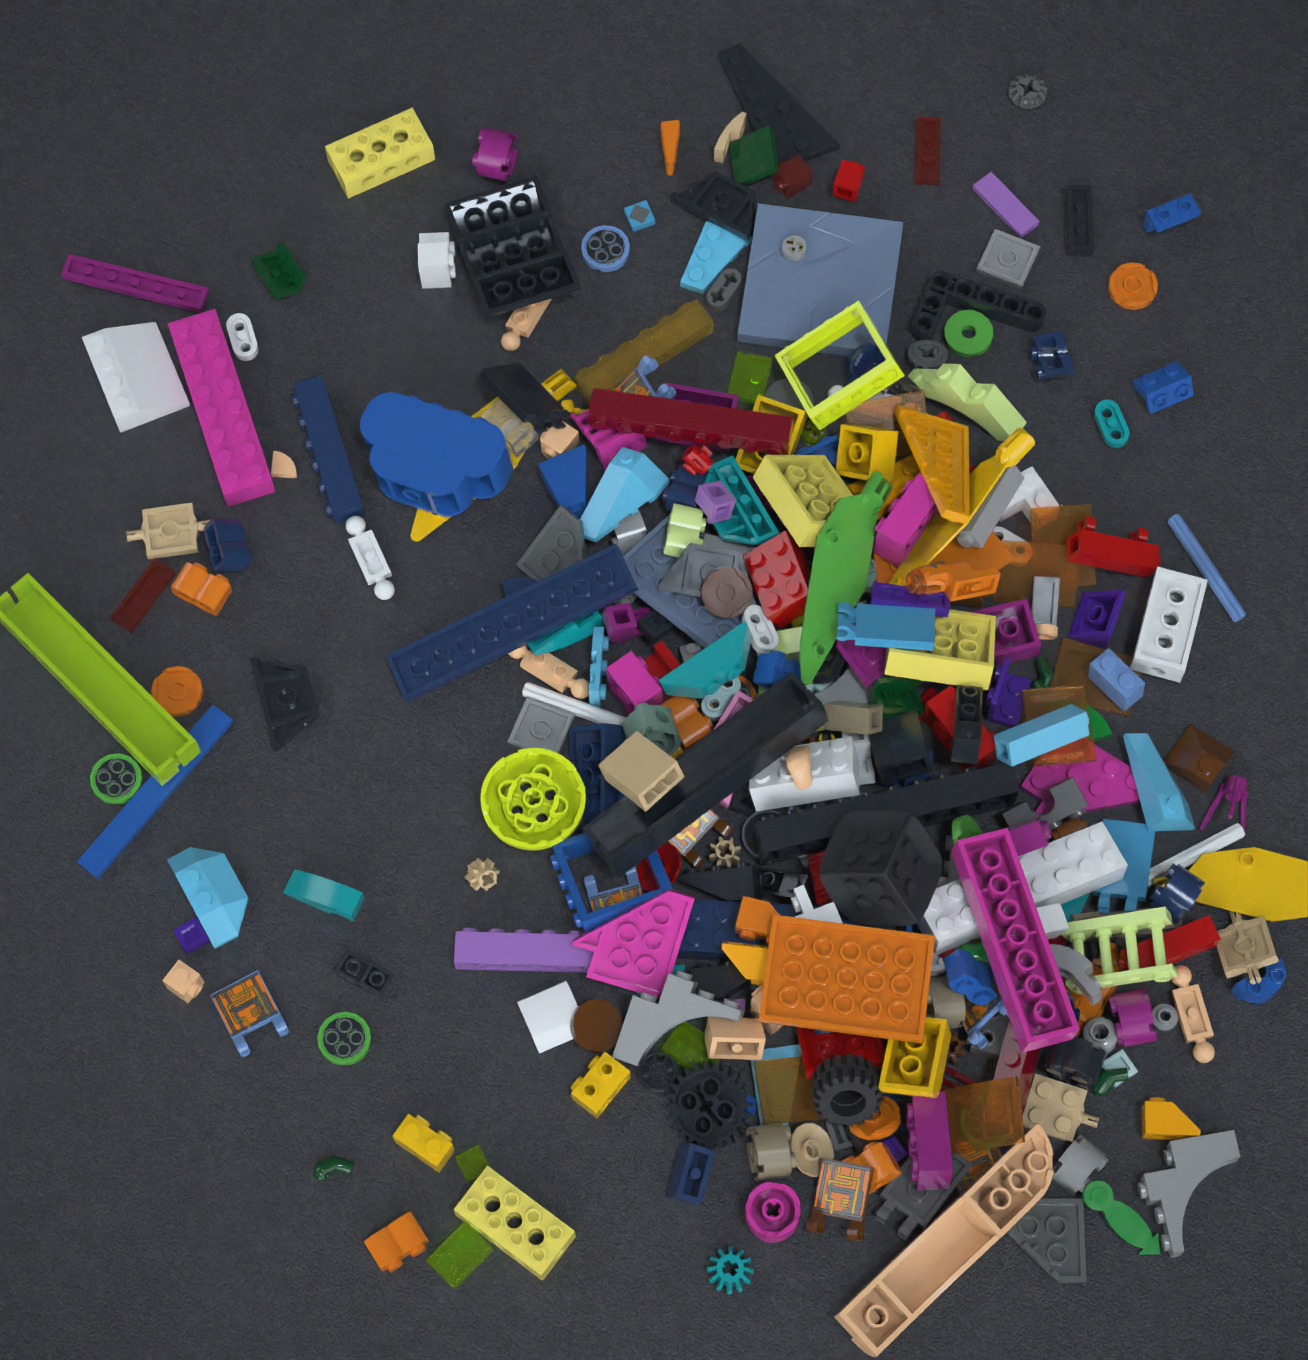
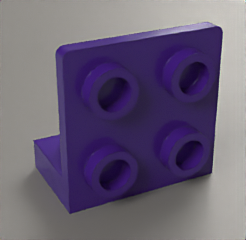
(1005, 697)

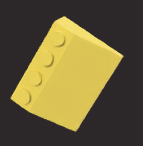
(801, 492)
(960, 654)

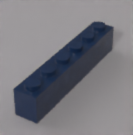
(328, 449)

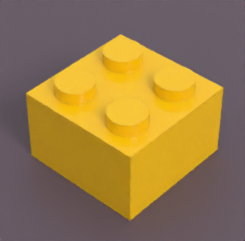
(866, 450)

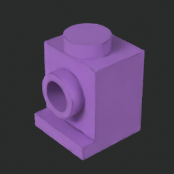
(715, 501)

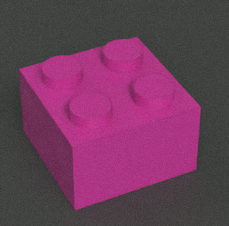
(632, 682)

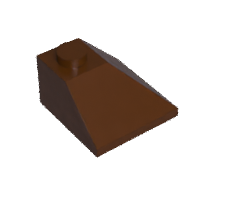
(1198, 758)

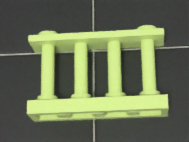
(1127, 924)

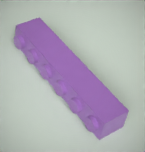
(520, 951)

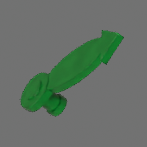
(1121, 1218)

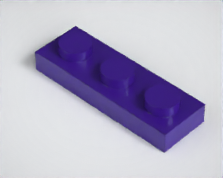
(900, 596)

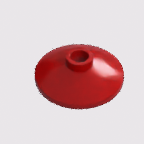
(671, 861)

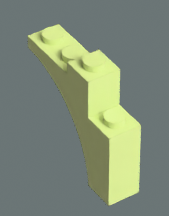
(978, 401)

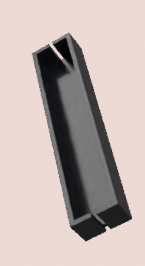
(711, 773)

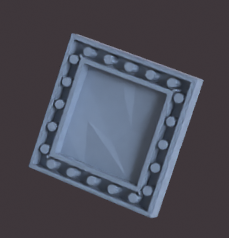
(843, 264)

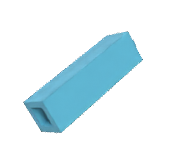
(1041, 735)

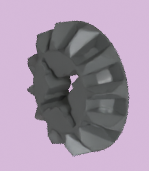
(1033, 98)
(926, 348)

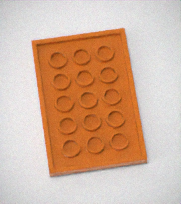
(847, 978)

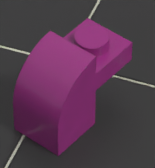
(622, 622)

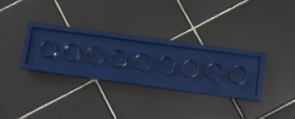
(511, 622)

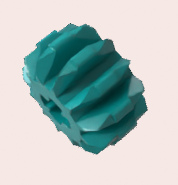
(732, 1261)

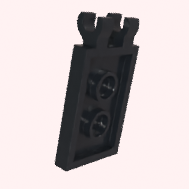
(524, 396)

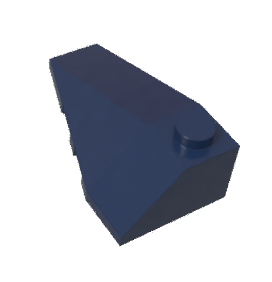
(588, 748)

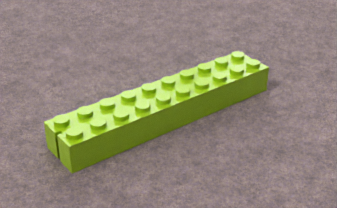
(96, 680)

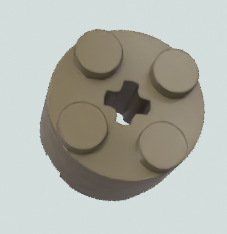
(945, 1002)
(770, 1151)

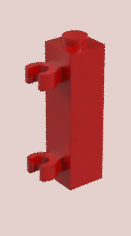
(1113, 552)
(1178, 944)

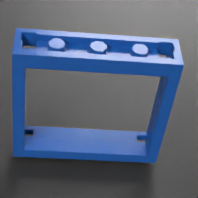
(579, 846)

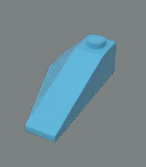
(1158, 792)

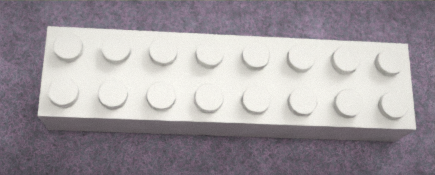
(1054, 876)

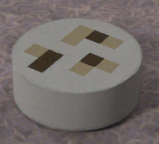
(794, 248)

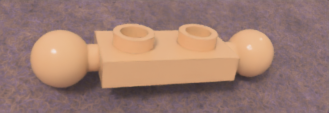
(522, 323)
(552, 671)
(1192, 1015)

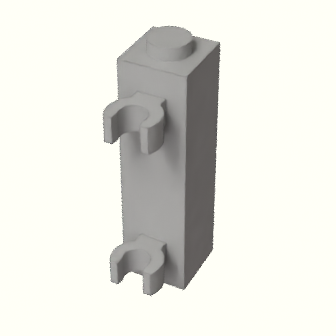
(992, 508)

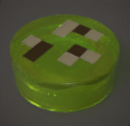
(811, 434)

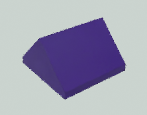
(1096, 617)

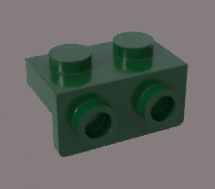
(280, 272)
(896, 695)

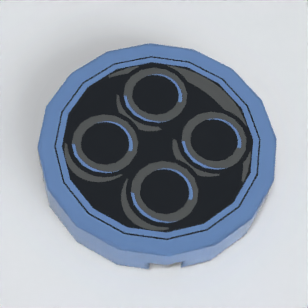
(605, 248)

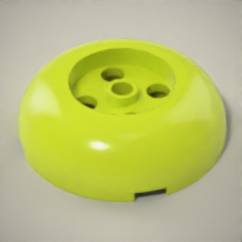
(544, 772)

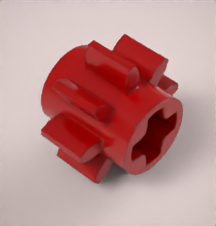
(697, 459)

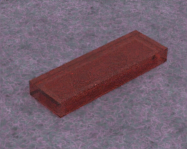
(927, 151)
(142, 595)

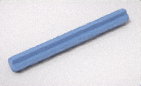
(1206, 567)

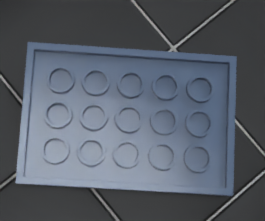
(685, 611)

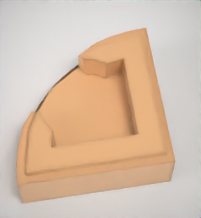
(282, 466)

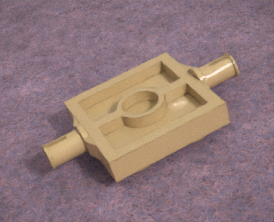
(169, 531)
(1246, 947)
(1056, 1108)

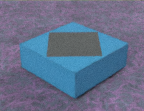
(639, 216)

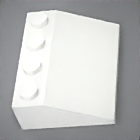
(135, 373)

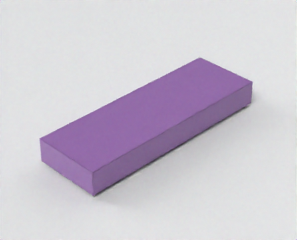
(1005, 205)

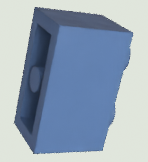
(1116, 679)

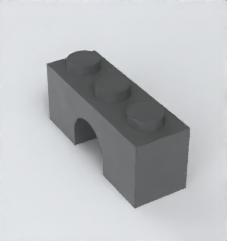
(1068, 801)

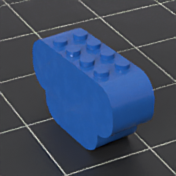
(433, 454)

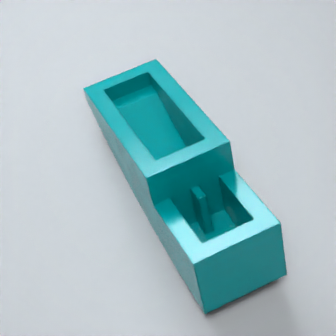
(568, 634)
(324, 894)

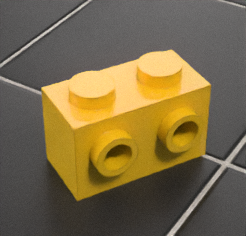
(600, 1084)
(423, 1142)

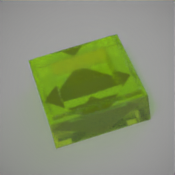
(472, 1163)

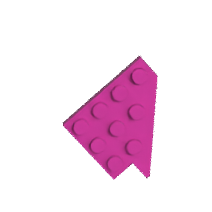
(1104, 782)
(640, 944)

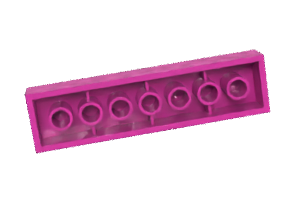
(221, 408)
(1015, 940)

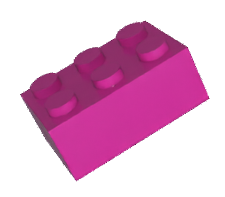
(905, 522)

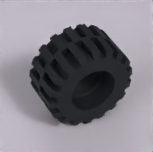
(846, 1090)

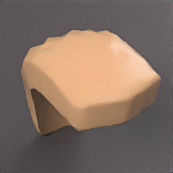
(799, 766)

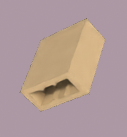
(641, 771)

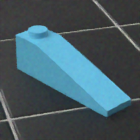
(625, 486)

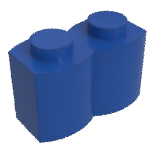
(970, 977)

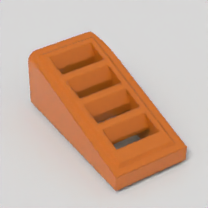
(670, 138)

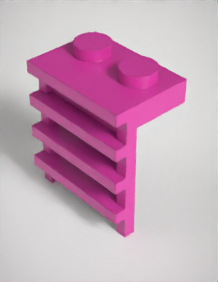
(608, 441)

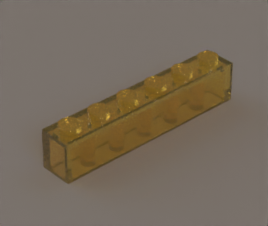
(661, 342)

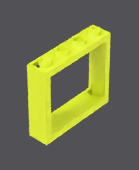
(855, 392)

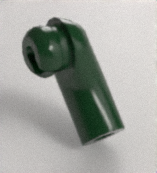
(1046, 674)
(1108, 1078)
(330, 1165)

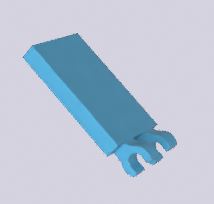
(887, 626)
(1137, 849)

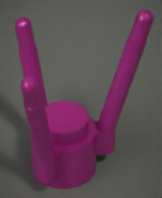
(1234, 791)

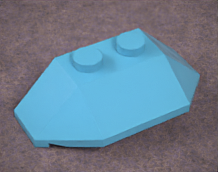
(211, 892)

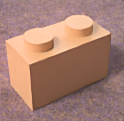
(734, 1038)

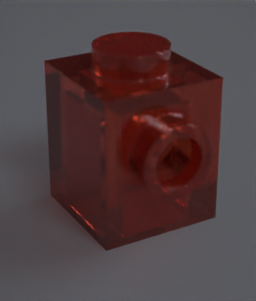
(792, 176)

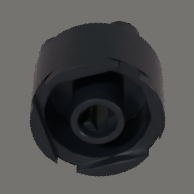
(1075, 1062)

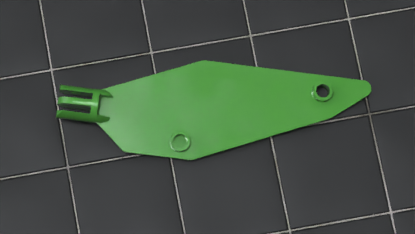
(839, 570)

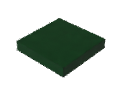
(754, 156)

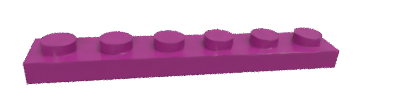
(135, 283)

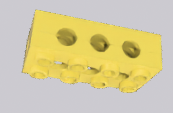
(380, 153)
(515, 1241)

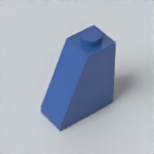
(568, 479)

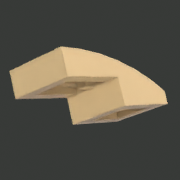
(732, 132)

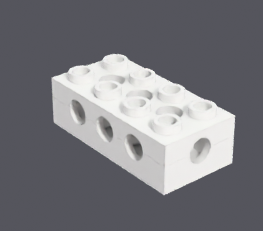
(1177, 637)

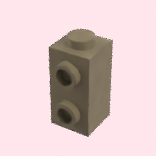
(854, 717)

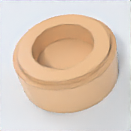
(1047, 631)

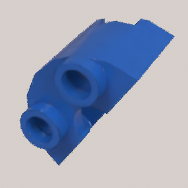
(1261, 992)

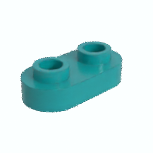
(1112, 425)

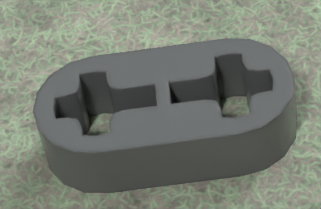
(719, 287)

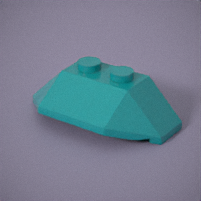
(749, 518)
(710, 667)

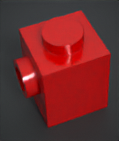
(849, 180)

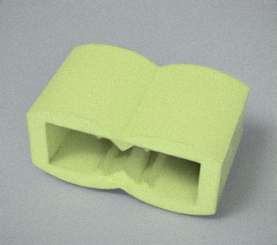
(683, 528)

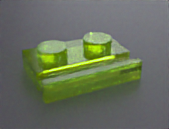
(750, 376)
(687, 1046)
(459, 1255)

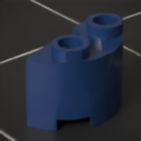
(1051, 356)
(1178, 892)

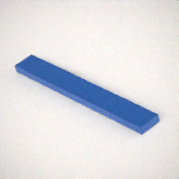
(150, 799)

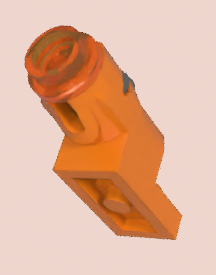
(954, 579)

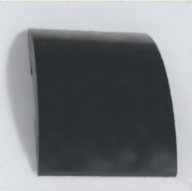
(511, 247)

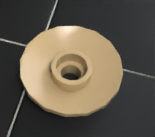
(810, 1146)

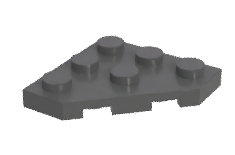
(556, 546)
(1054, 1238)

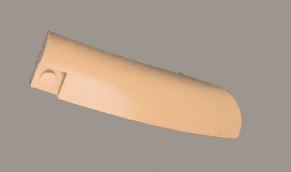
(949, 1244)

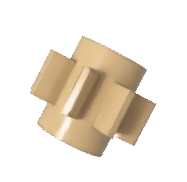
(721, 847)
(482, 874)

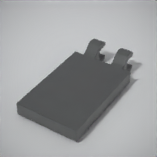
(917, 1205)

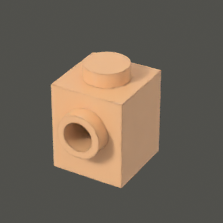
(558, 441)
(183, 981)

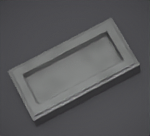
(1045, 599)

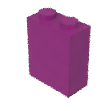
(1030, 835)

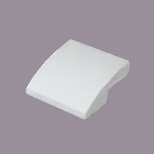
(549, 1015)

